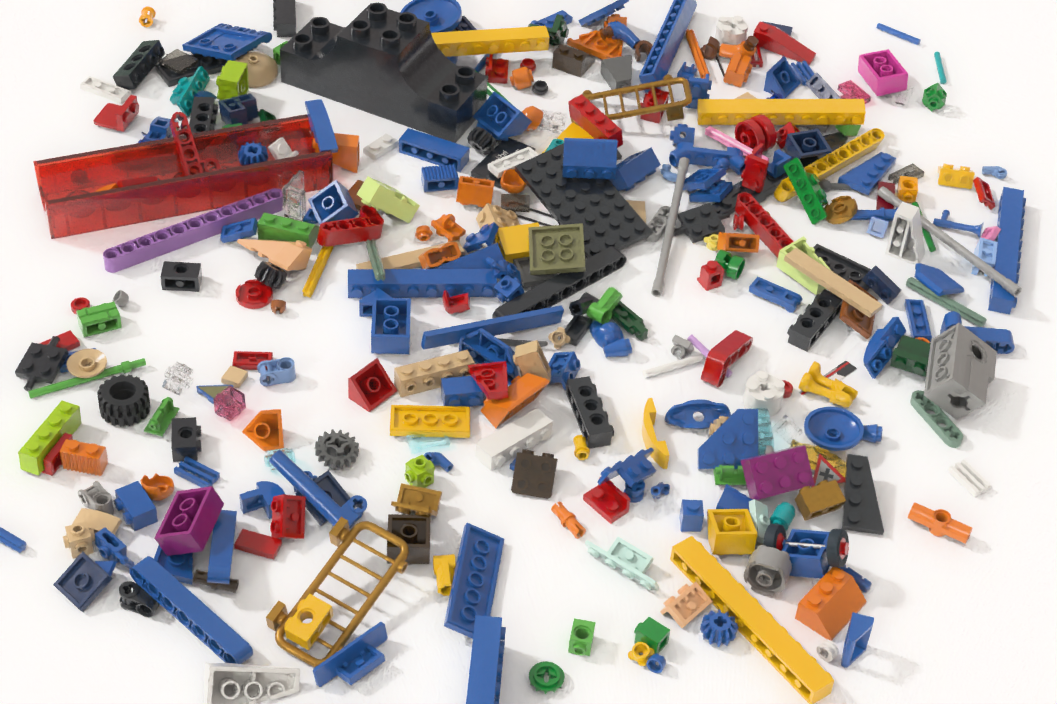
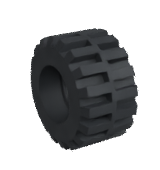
(123, 400)

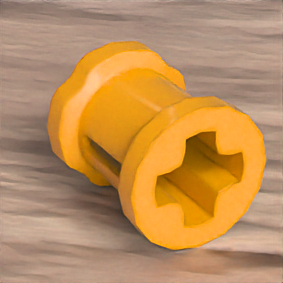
(144, 16)

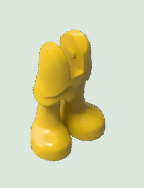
(837, 391)

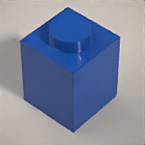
(691, 515)

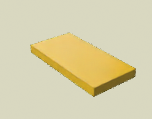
(430, 420)

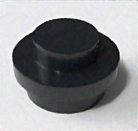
(540, 87)

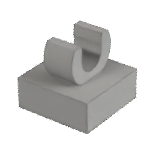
(683, 345)

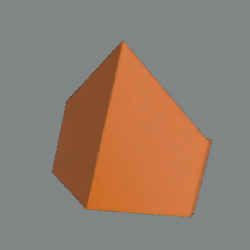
(266, 430)

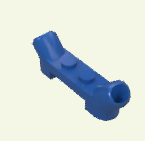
(707, 157)

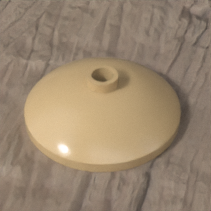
(261, 68)

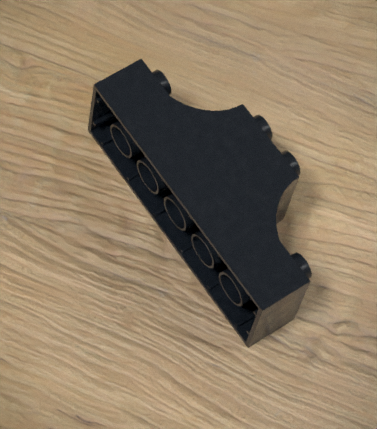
(385, 68)

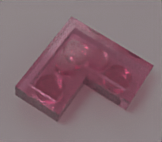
(853, 91)

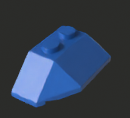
(489, 349)

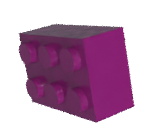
(777, 472)
(189, 521)

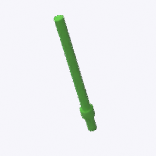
(125, 367)

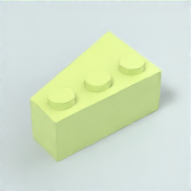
(387, 199)
(801, 278)

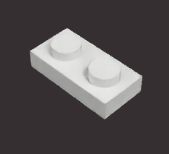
(380, 146)

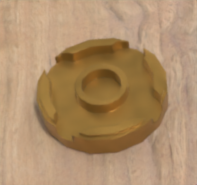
(841, 209)

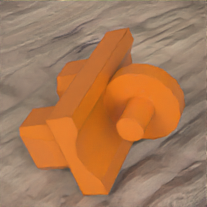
(448, 227)

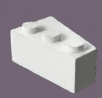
(906, 235)

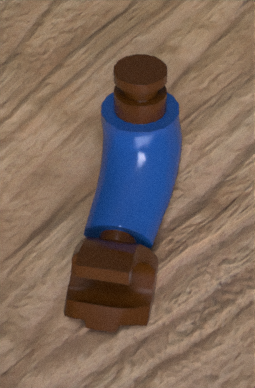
(620, 31)

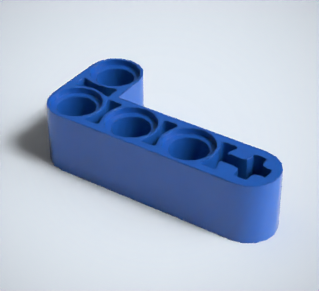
(998, 339)

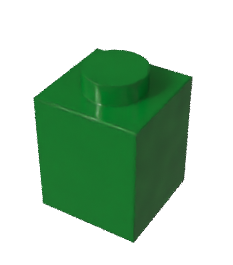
(652, 634)

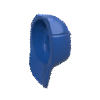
(605, 333)

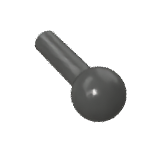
(827, 186)

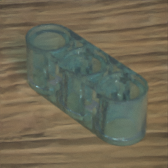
(765, 434)

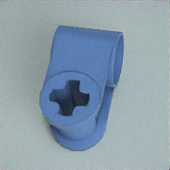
(278, 371)

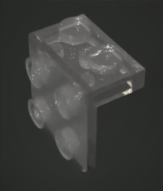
(294, 197)

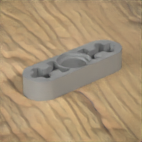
(658, 229)

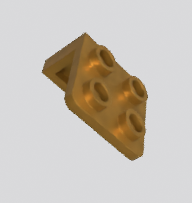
(418, 500)

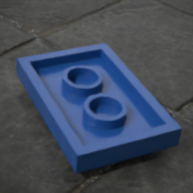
(603, 12)

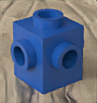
(682, 129)
(508, 288)

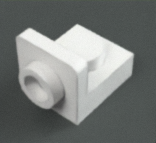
(281, 150)

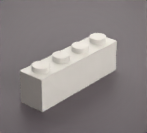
(512, 438)

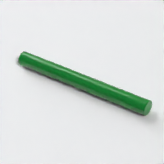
(927, 236)

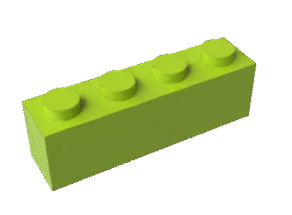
(63, 419)

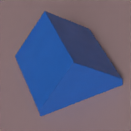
(781, 79)

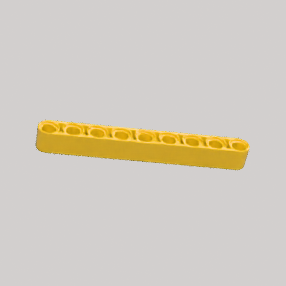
(834, 161)

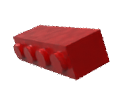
(594, 120)

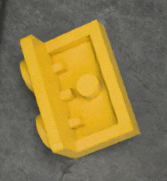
(955, 177)

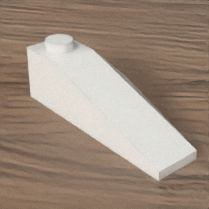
(247, 683)

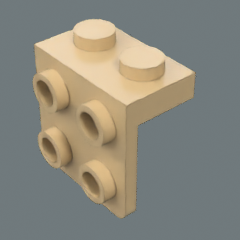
(496, 214)

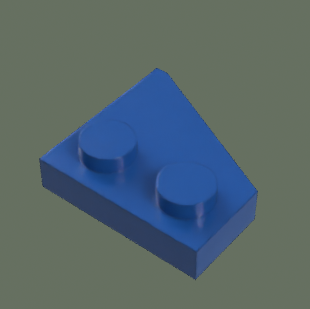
(715, 193)
(485, 235)

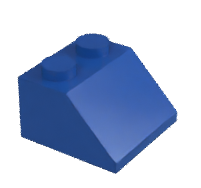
(333, 203)

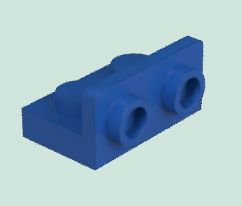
(564, 367)

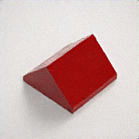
(370, 386)

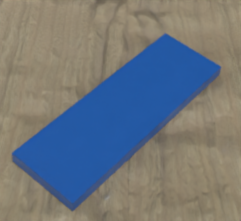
(473, 579)

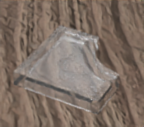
(902, 98)

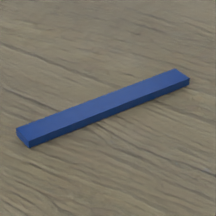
(494, 326)

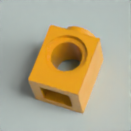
(907, 189)

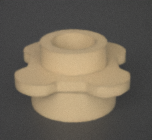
(554, 338)

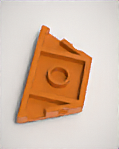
(596, 46)

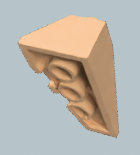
(283, 254)

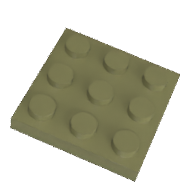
(556, 249)

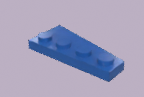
(866, 175)
(177, 565)

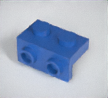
(699, 90)

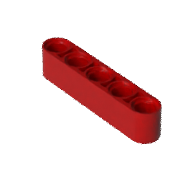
(762, 223)

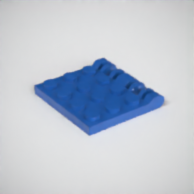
(226, 41)

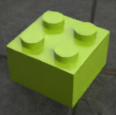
(232, 80)

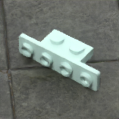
(628, 558)

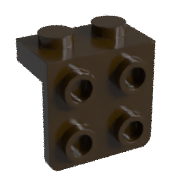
(534, 474)

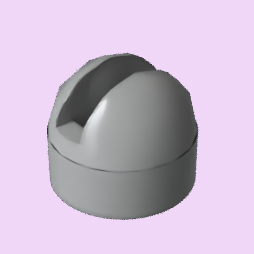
(121, 298)

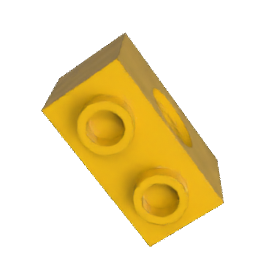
(307, 633)

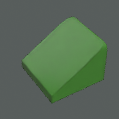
(848, 130)

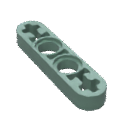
(949, 435)

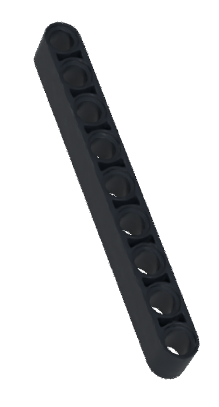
(564, 284)

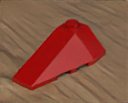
(779, 42)

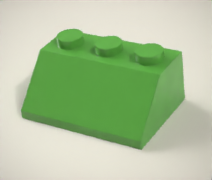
(286, 229)

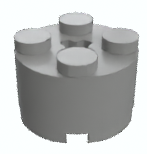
(768, 570)

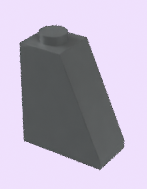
(617, 71)

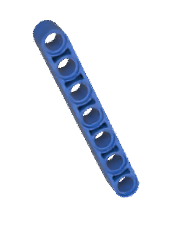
(191, 611)

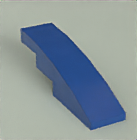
(321, 125)

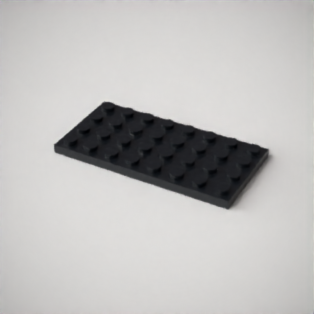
(594, 202)

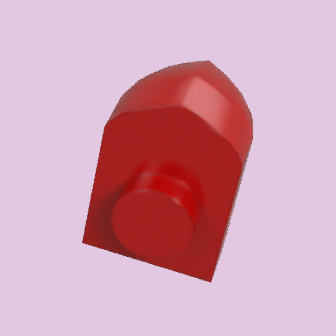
(456, 303)

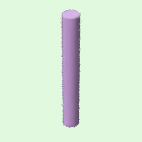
(699, 346)

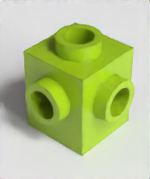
(419, 472)

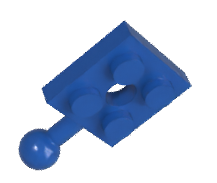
(705, 177)

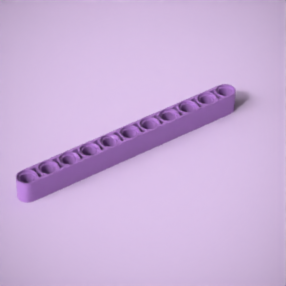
(190, 231)

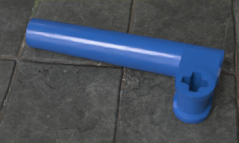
(316, 495)

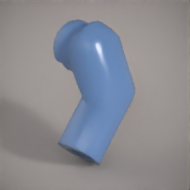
(996, 171)
(667, 174)

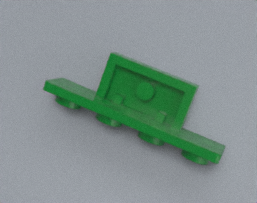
(808, 190)

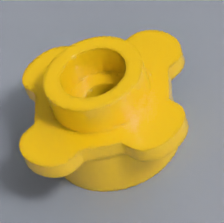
(640, 647)

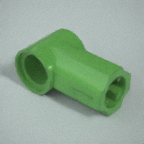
(602, 310)

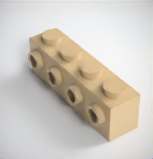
(428, 373)

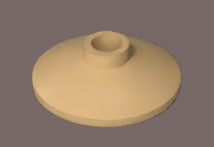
(86, 363)

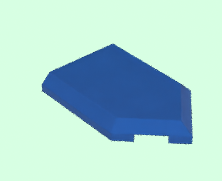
(936, 280)

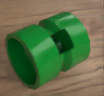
(731, 264)

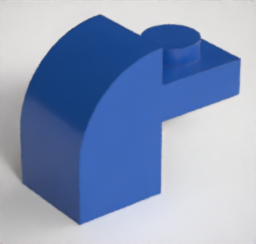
(260, 497)

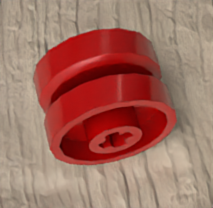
(756, 131)

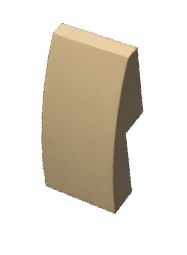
(98, 520)

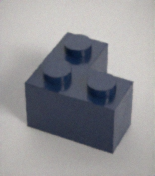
(238, 109)

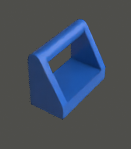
(856, 638)

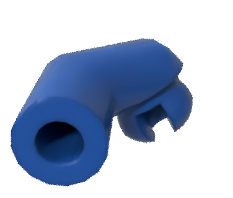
(439, 460)
(659, 489)

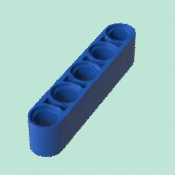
(222, 548)

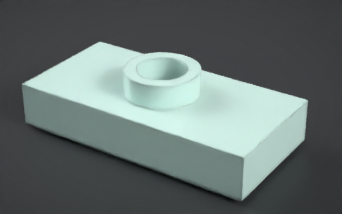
(760, 518)

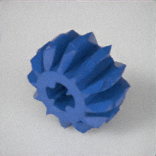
(252, 153)
(718, 628)

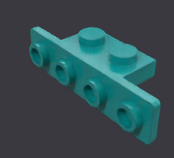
(187, 88)

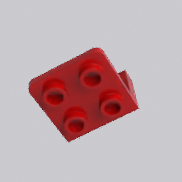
(118, 116)
(755, 170)

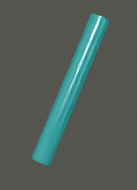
(940, 69)

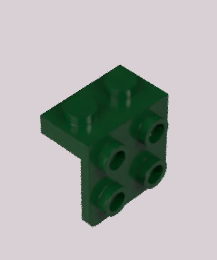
(557, 32)
(911, 355)

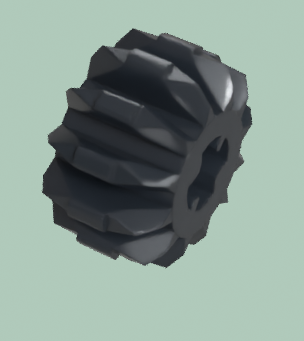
(481, 140)
(270, 275)

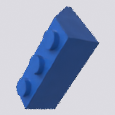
(501, 117)
(589, 158)
(634, 169)

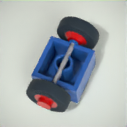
(810, 550)

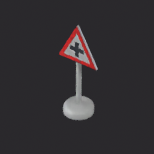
(823, 470)

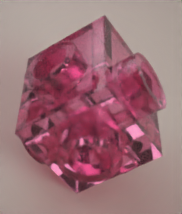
(229, 403)

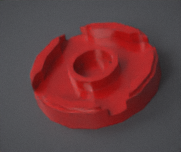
(253, 294)

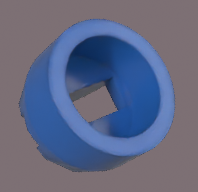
(651, 663)

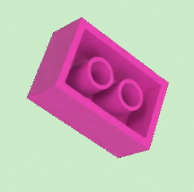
(882, 72)

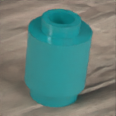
(783, 515)

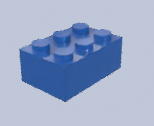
(390, 325)

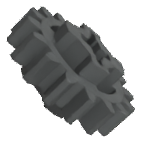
(334, 449)

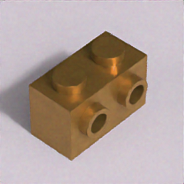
(820, 499)

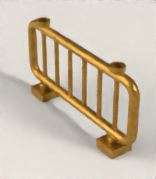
(673, 110)
(341, 534)

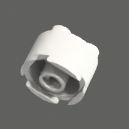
(731, 30)
(764, 392)

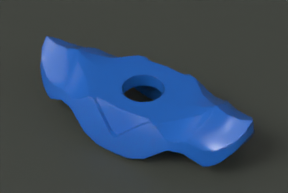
(682, 414)

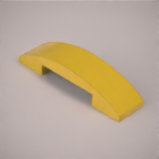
(660, 453)

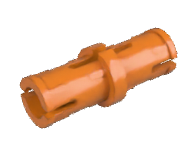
(568, 520)

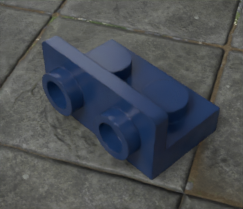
(881, 284)

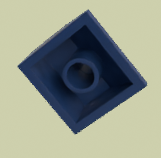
(806, 144)

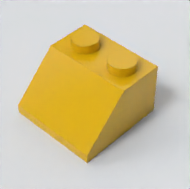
(731, 531)

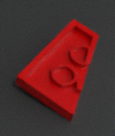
(491, 379)

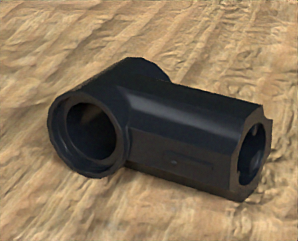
(581, 305)

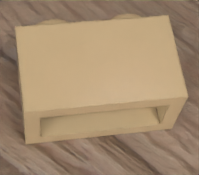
(532, 360)

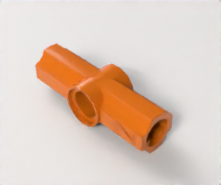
(940, 522)

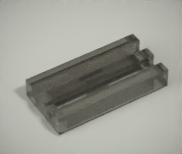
(917, 172)

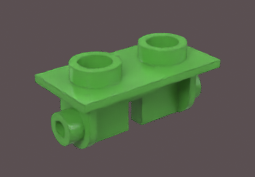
(162, 417)
(728, 475)

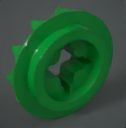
(555, 674)

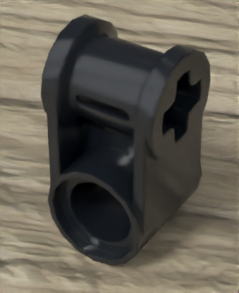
(138, 600)

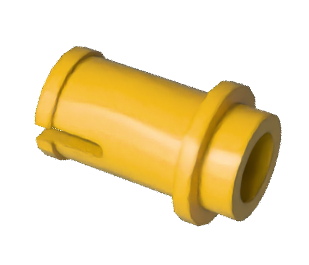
(581, 450)

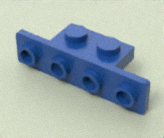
(632, 469)
(354, 659)

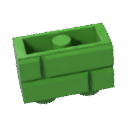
(99, 319)

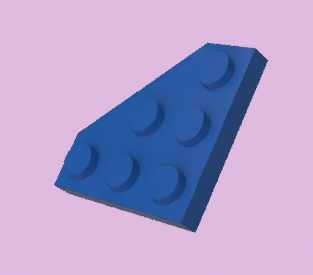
(731, 441)

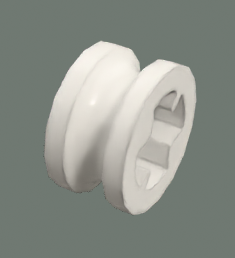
(827, 650)

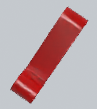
(188, 146)
(353, 230)
(724, 355)

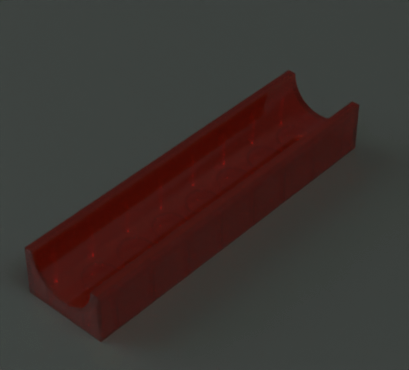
(70, 181)

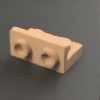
(687, 604)

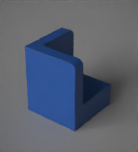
(776, 168)

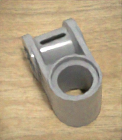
(96, 498)

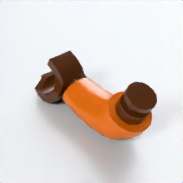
(726, 50)

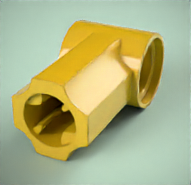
(444, 570)

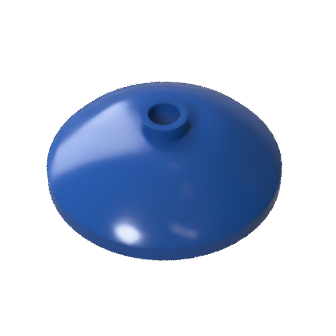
(833, 428)

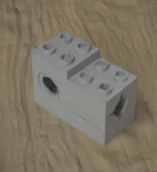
(959, 371)

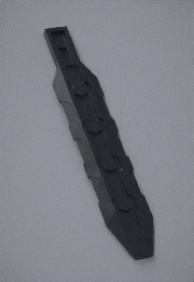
(728, 204)

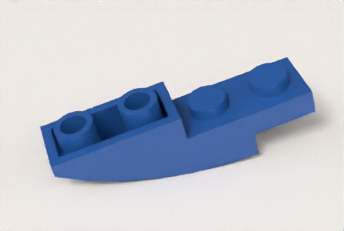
(159, 129)
(880, 346)

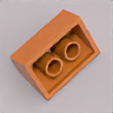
(520, 392)
(830, 603)

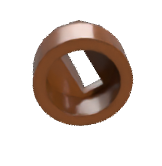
(278, 305)

